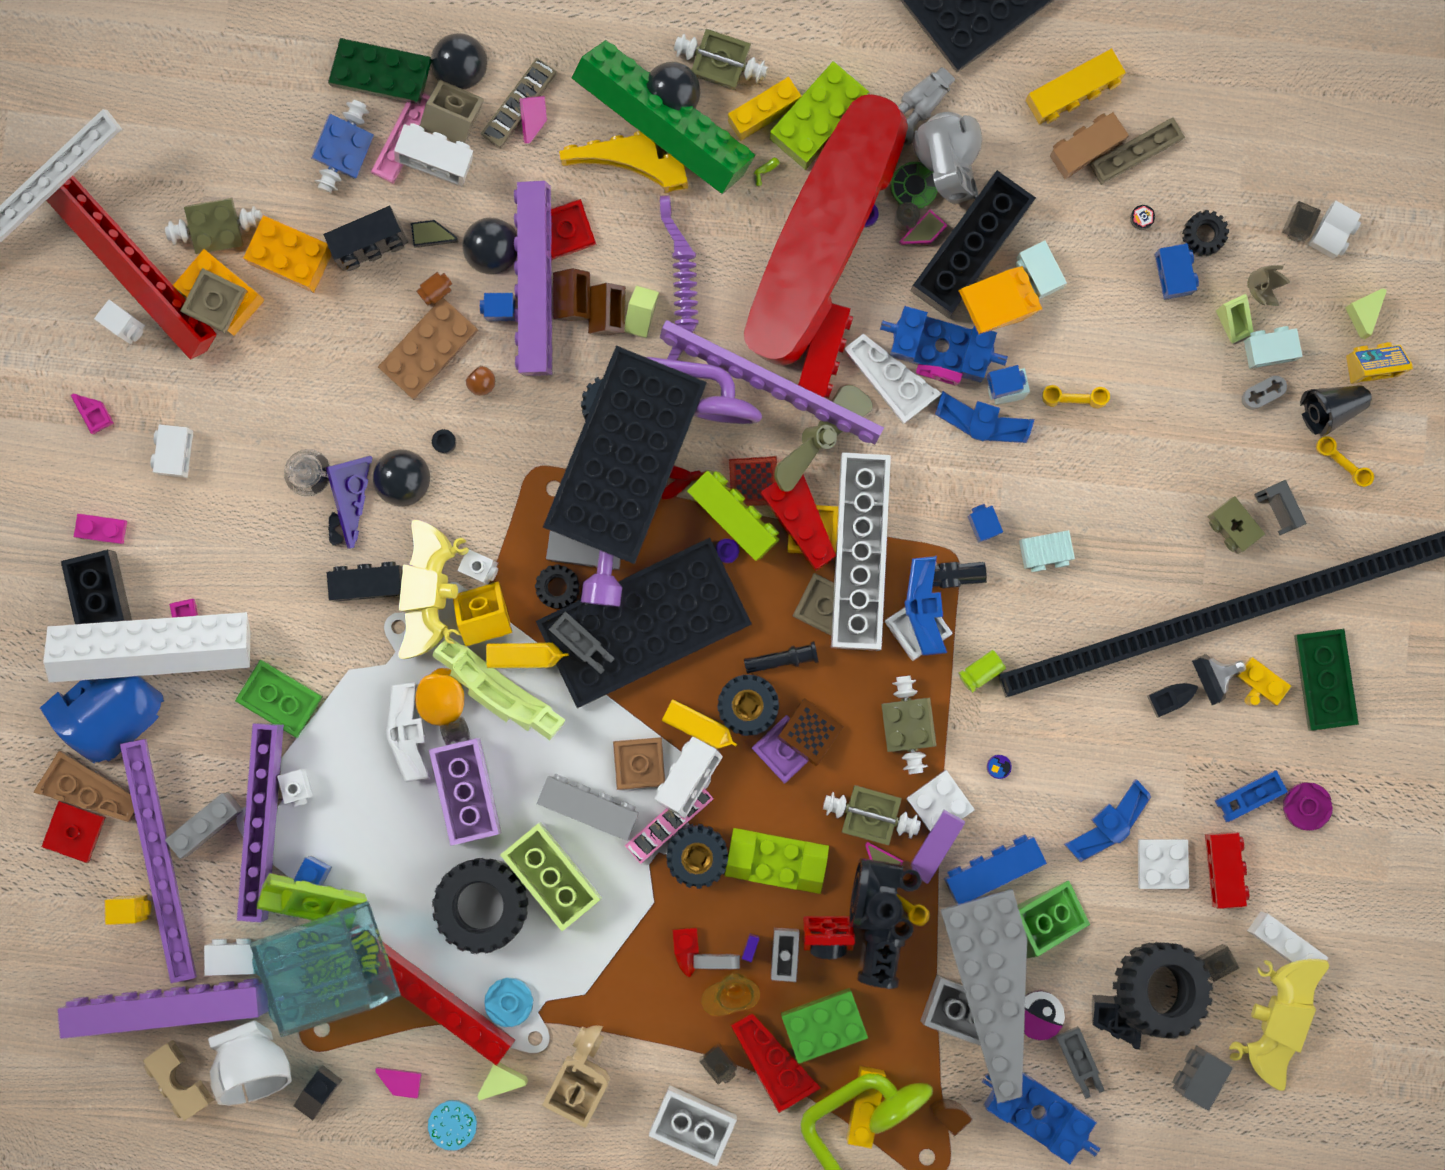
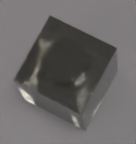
(1301, 222)

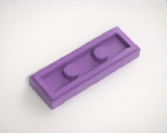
(937, 845)

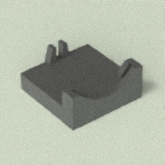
(1283, 505)

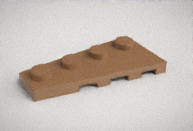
(82, 786)

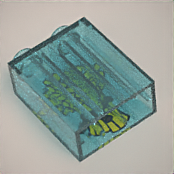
(324, 969)

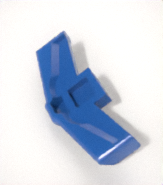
(983, 421)
(924, 606)
(1111, 823)

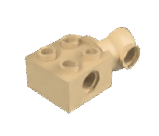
(579, 1081)

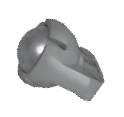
(948, 148)

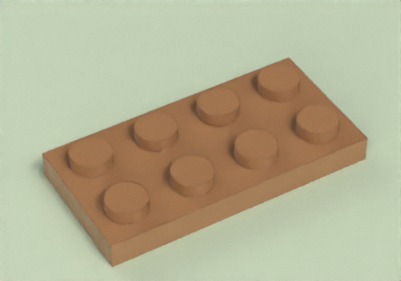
(428, 348)

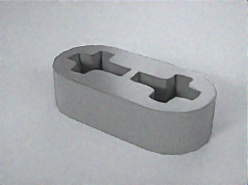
(1266, 397)
(716, 961)

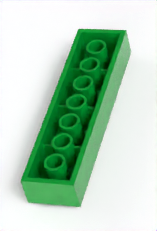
(681, 133)

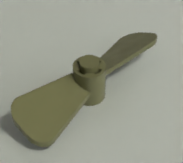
(819, 437)

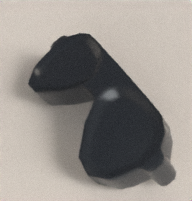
(334, 537)

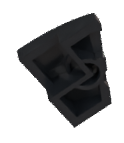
(1106, 1017)

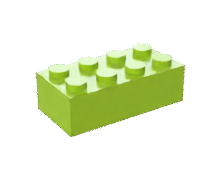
(816, 114)
(733, 515)

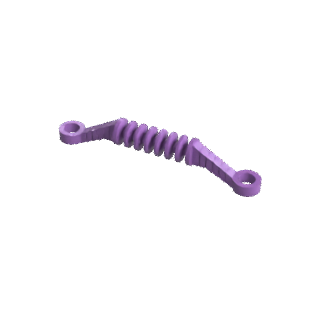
(684, 253)

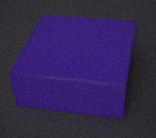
(750, 947)

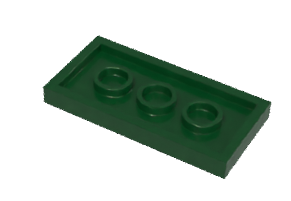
(380, 71)
(1326, 679)

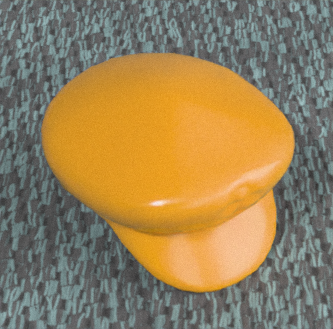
(439, 698)

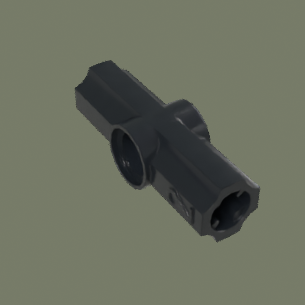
(955, 574)

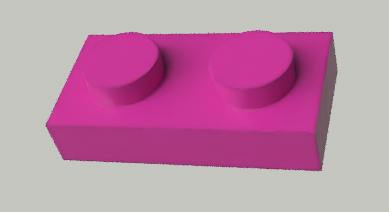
(100, 528)

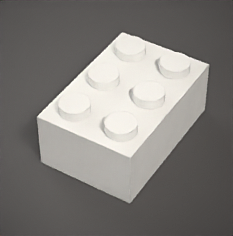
(433, 154)
(692, 1125)

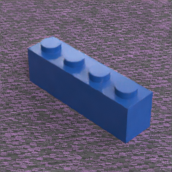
(995, 870)

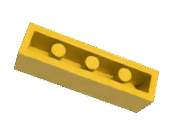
(1076, 86)

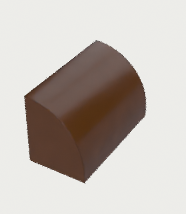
(571, 295)
(607, 309)
(951, 1114)

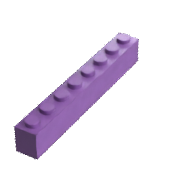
(534, 278)
(259, 818)

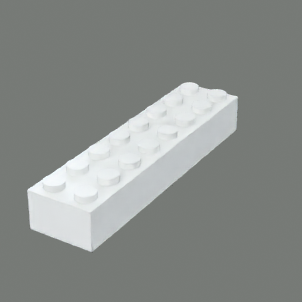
(861, 551)
(147, 647)

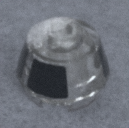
(306, 472)

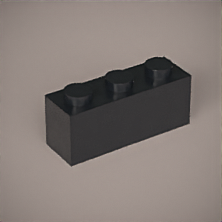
(364, 582)

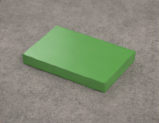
(278, 698)

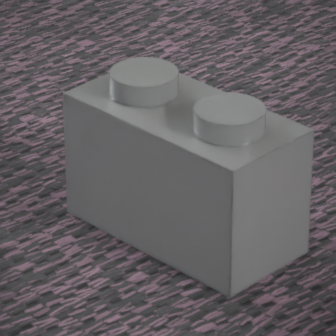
(785, 954)

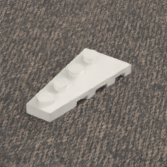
(894, 382)

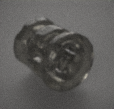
(455, 731)

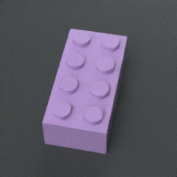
(465, 791)

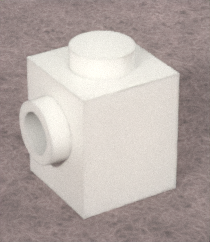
(478, 567)
(295, 787)

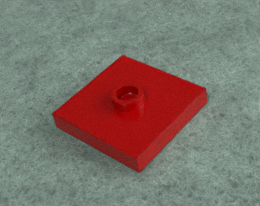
(73, 831)

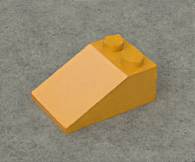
(1001, 300)

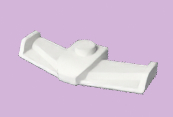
(405, 732)

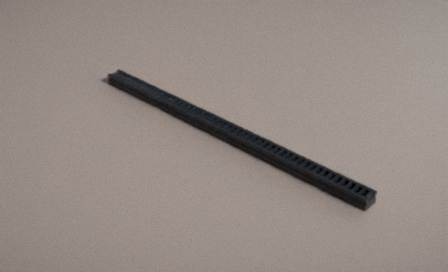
(1223, 614)

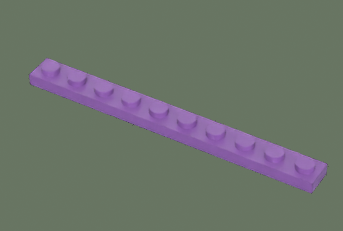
(776, 385)
(158, 860)

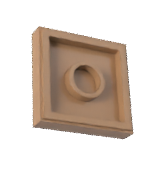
(639, 763)

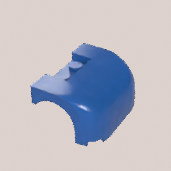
(103, 714)

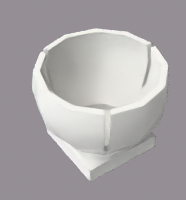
(249, 1059)

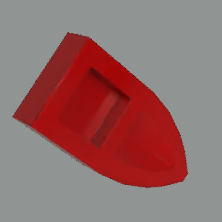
(685, 948)

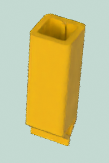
(522, 655)
(697, 725)

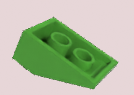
(1051, 918)

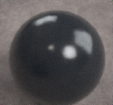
(459, 60)
(674, 85)
(490, 245)
(401, 477)

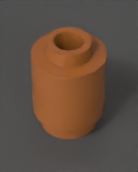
(434, 288)

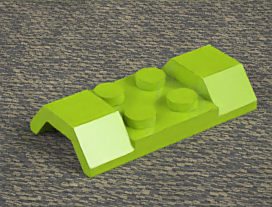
(777, 860)
(304, 899)

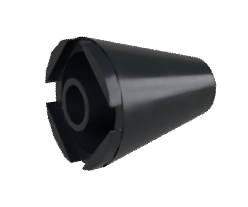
(1332, 407)

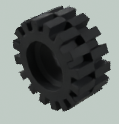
(1215, 223)
(554, 572)

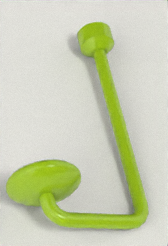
(891, 1111)

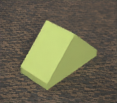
(640, 311)
(1365, 312)
(1236, 318)
(501, 1080)

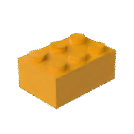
(288, 254)
(205, 260)

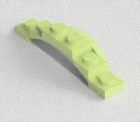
(497, 691)

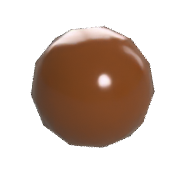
(481, 381)

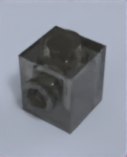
(1219, 962)
(719, 1064)

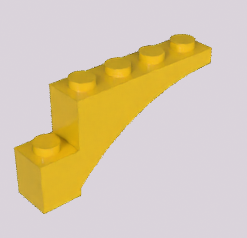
(630, 153)

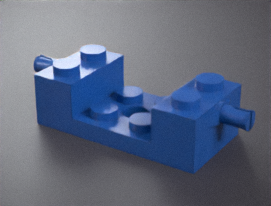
(967, 351)
(1061, 1128)

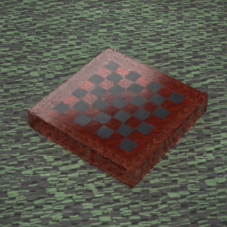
(752, 476)

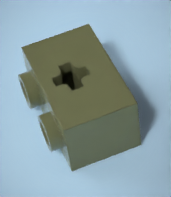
(1247, 530)

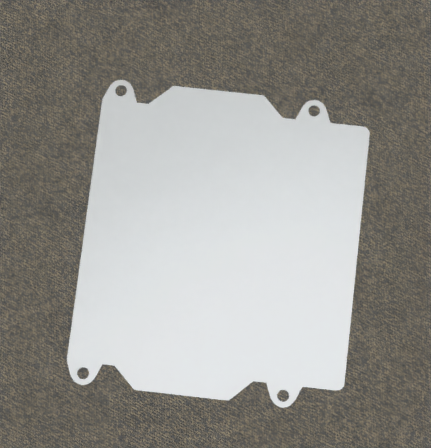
(395, 843)

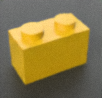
(127, 909)

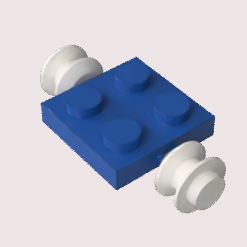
(342, 146)

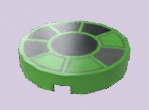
(914, 185)

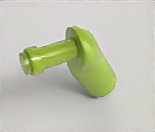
(767, 167)

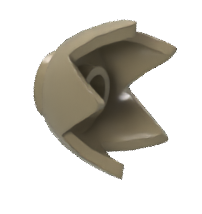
(1264, 281)

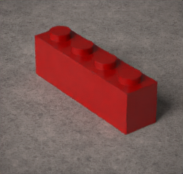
(823, 351)

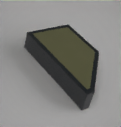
(430, 233)

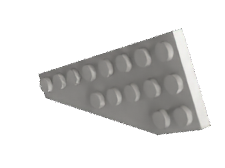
(992, 965)

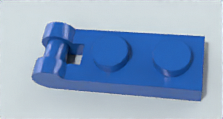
(1252, 795)

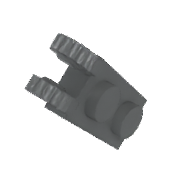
(579, 640)
(1079, 1059)

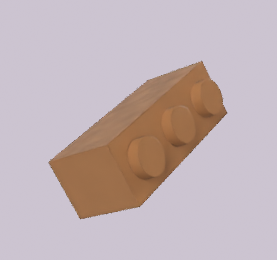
(1088, 144)

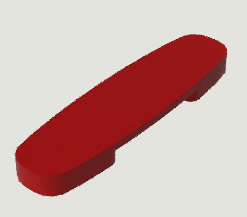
(824, 229)

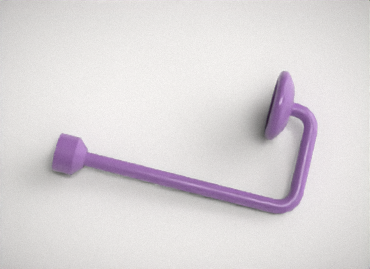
(603, 587)

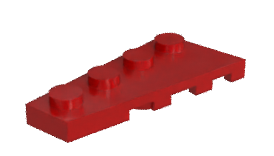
(802, 521)
(777, 1070)

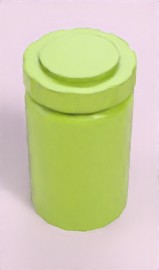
(982, 671)

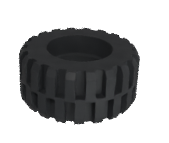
(448, 916)
(1192, 993)

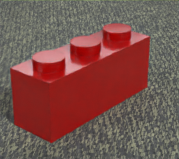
(1227, 870)

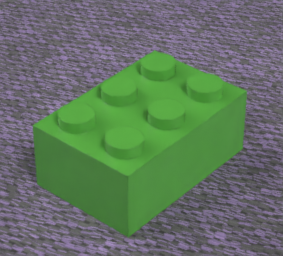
(824, 1025)

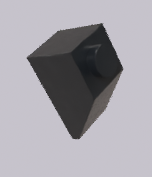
(317, 1092)

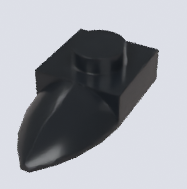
(1171, 698)

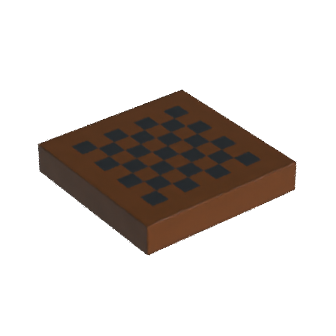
(810, 732)

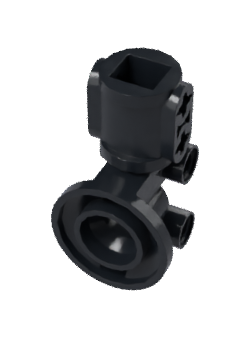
(869, 879)

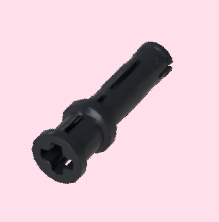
(793, 657)

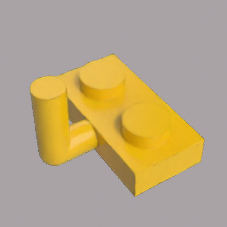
(1263, 683)

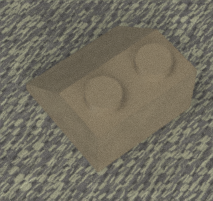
(451, 112)

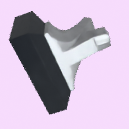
(1216, 676)

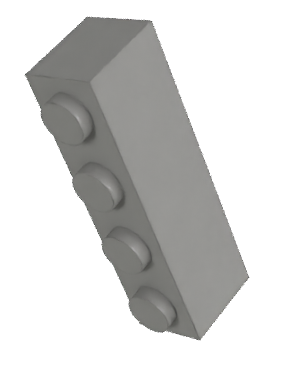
(587, 807)

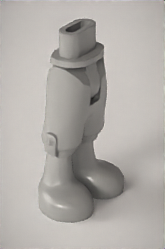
(924, 99)

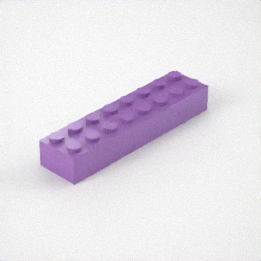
(161, 1009)

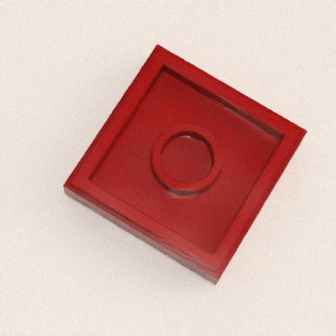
(570, 229)

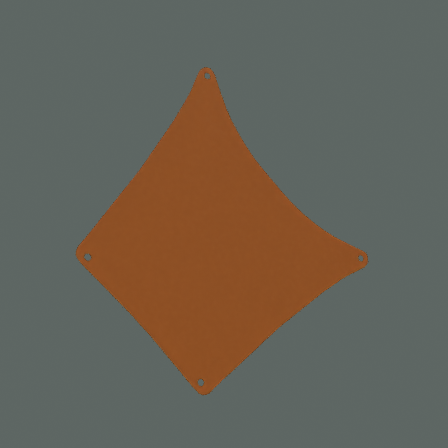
(642, 986)

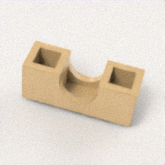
(163, 1067)

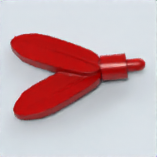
(683, 480)

